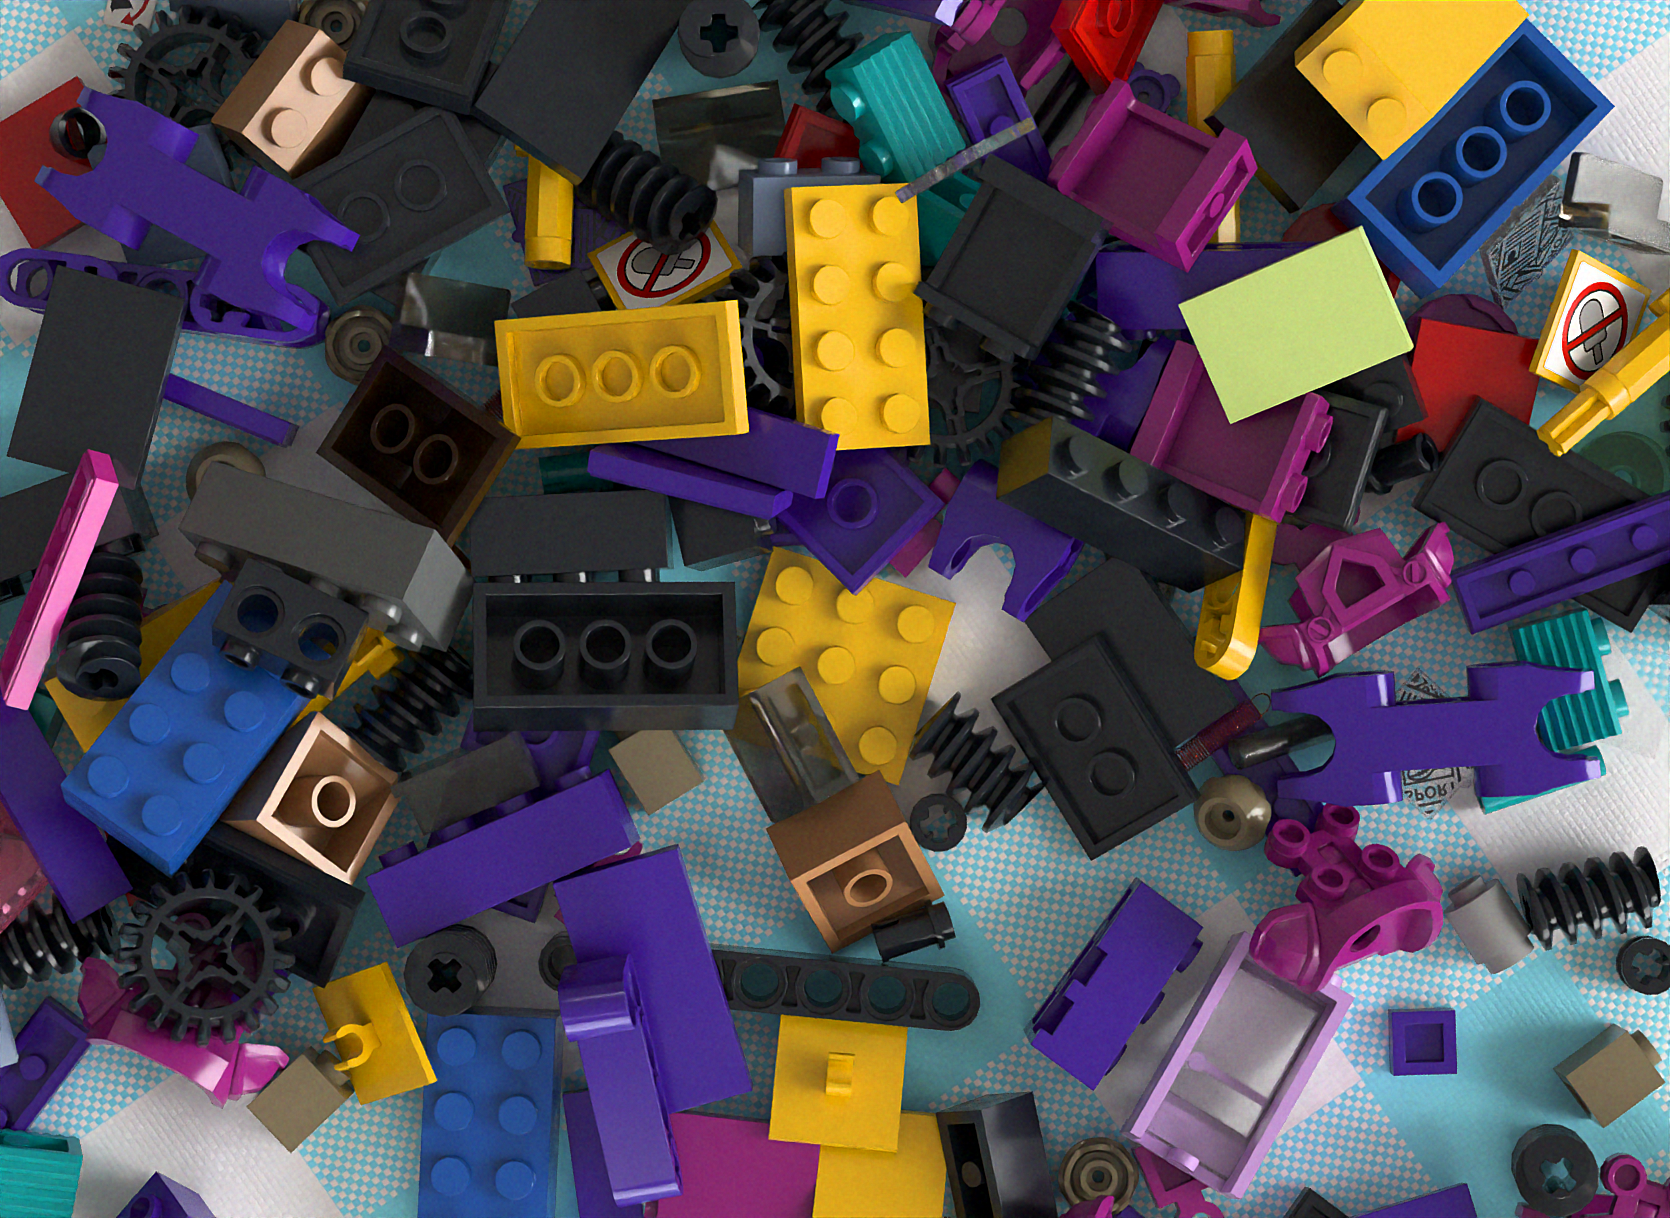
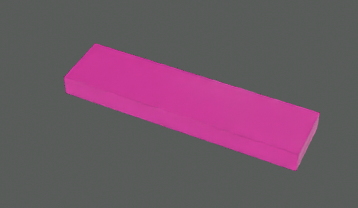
(57, 578)

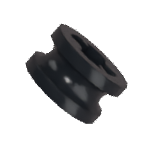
(955, 831)
(1645, 945)

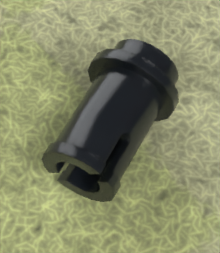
(1402, 462)
(913, 931)

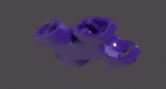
(242, 232)
(203, 309)
(1039, 550)
(1482, 730)

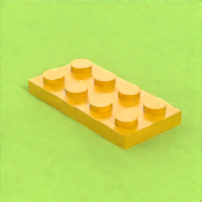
(856, 314)
(623, 375)

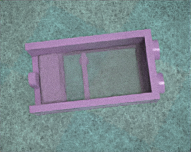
(1235, 1071)

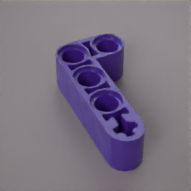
(608, 1020)

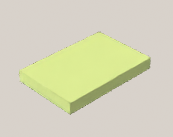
(1296, 325)

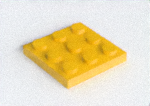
(860, 653)

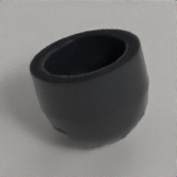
(83, 129)

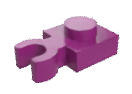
(1171, 1185)

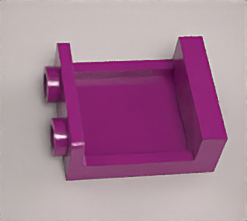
(1152, 175)
(1241, 463)
(737, 1171)

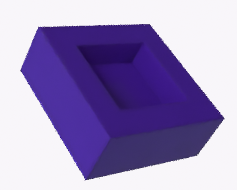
(1422, 1041)

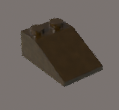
(418, 444)

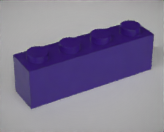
(1145, 291)
(503, 856)

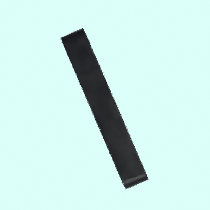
(851, 1003)

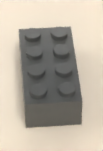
(353, 553)

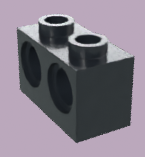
(299, 615)

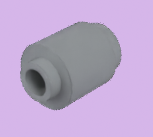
(1488, 923)

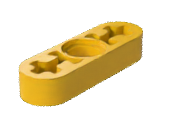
(1231, 622)

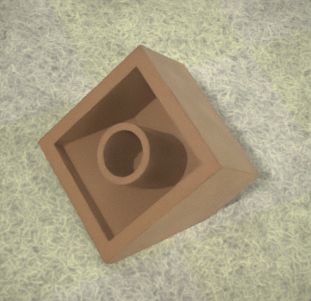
(294, 104)
(317, 799)
(854, 861)

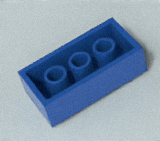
(1473, 161)
(184, 743)
(491, 1114)

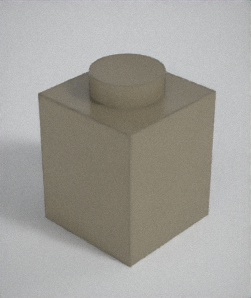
(655, 766)
(1611, 1073)
(302, 1097)

